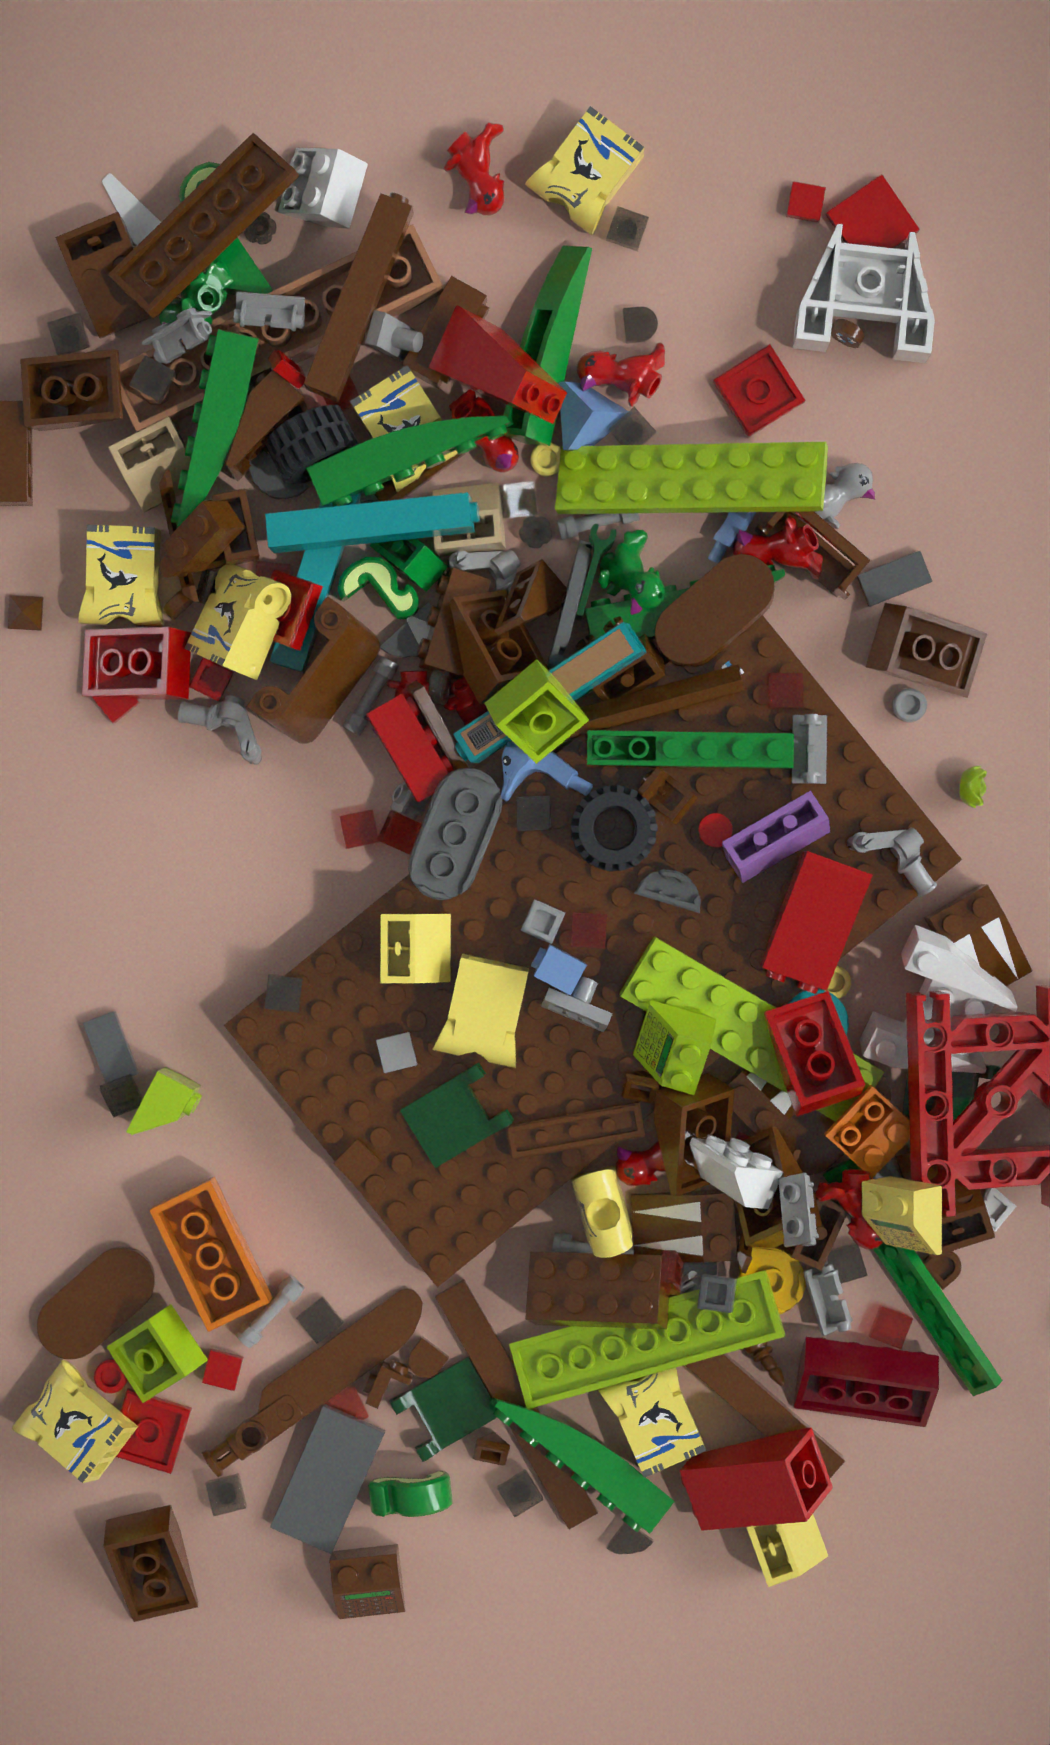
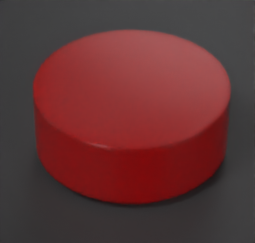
(714, 829)
(109, 1376)

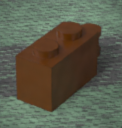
(200, 539)

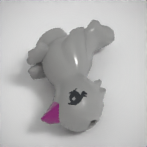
(850, 483)

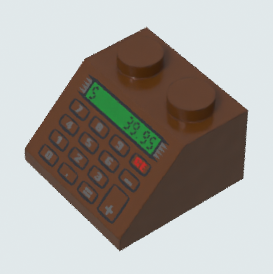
(367, 1581)

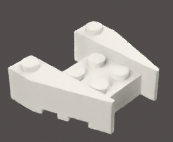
(868, 286)
(945, 971)

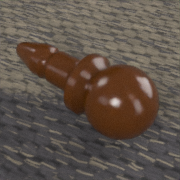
(761, 1353)

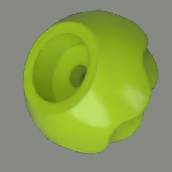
(973, 786)

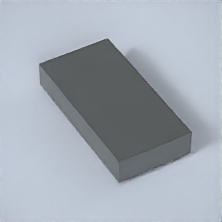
(894, 578)
(110, 1047)

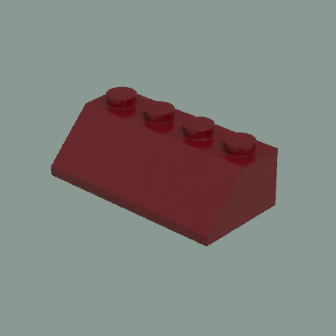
(866, 1381)

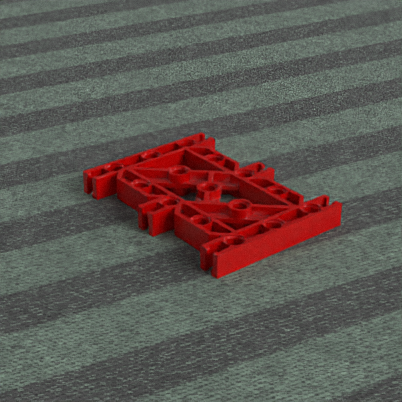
(955, 1144)

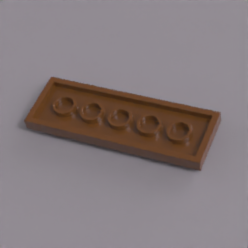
(203, 225)

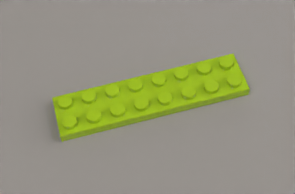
(692, 478)
(740, 1025)
(597, 1357)

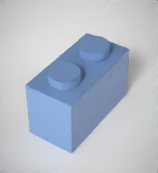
(558, 968)

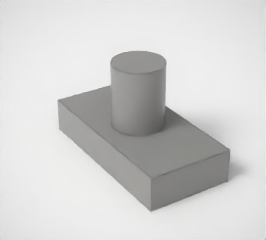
(392, 336)
(578, 1005)

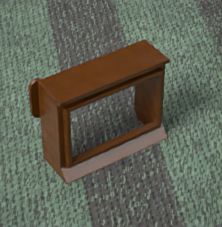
(836, 570)

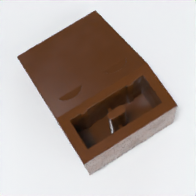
(90, 256)
(971, 1219)

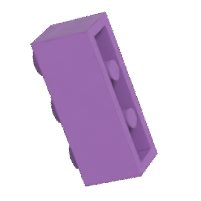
(776, 836)

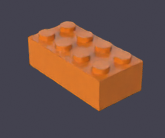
(211, 1254)

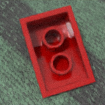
(145, 659)
(814, 1053)

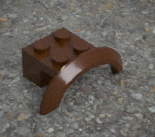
(239, 551)
(832, 1219)

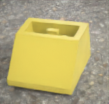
(415, 948)
(787, 1549)

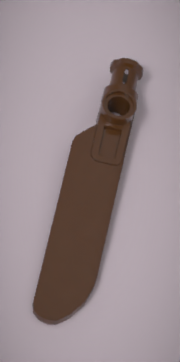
(323, 1375)

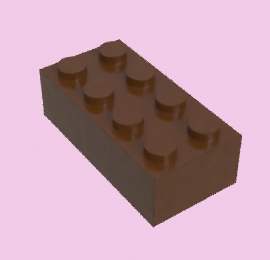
(596, 1291)

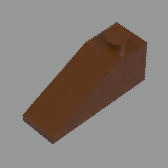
(532, 595)

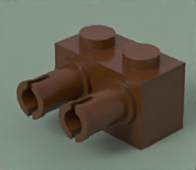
(634, 676)

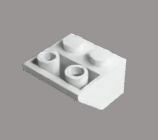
(325, 187)
(736, 1170)

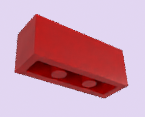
(410, 745)

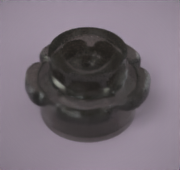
(264, 236)
(531, 523)

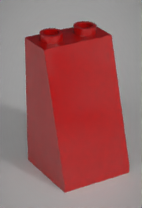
(495, 366)
(814, 921)
(757, 1482)

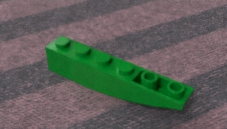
(551, 334)
(217, 416)
(397, 454)
(645, 621)
(691, 749)
(592, 1465)

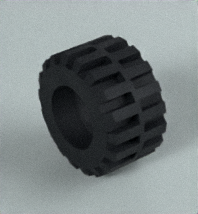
(309, 440)
(644, 828)

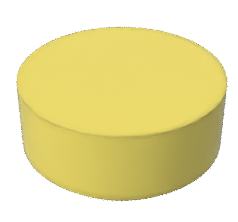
(546, 460)
(840, 982)

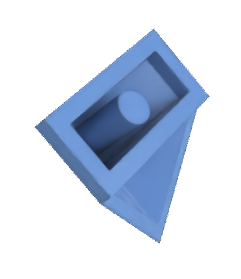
(586, 416)

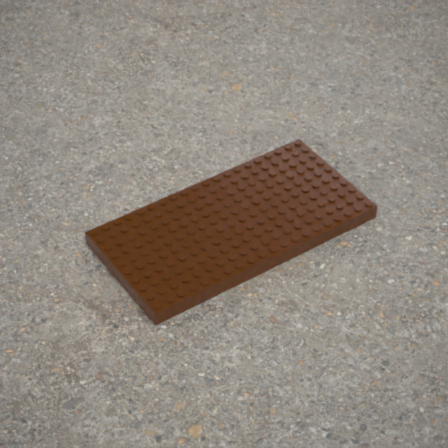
(328, 1052)

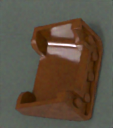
(326, 682)

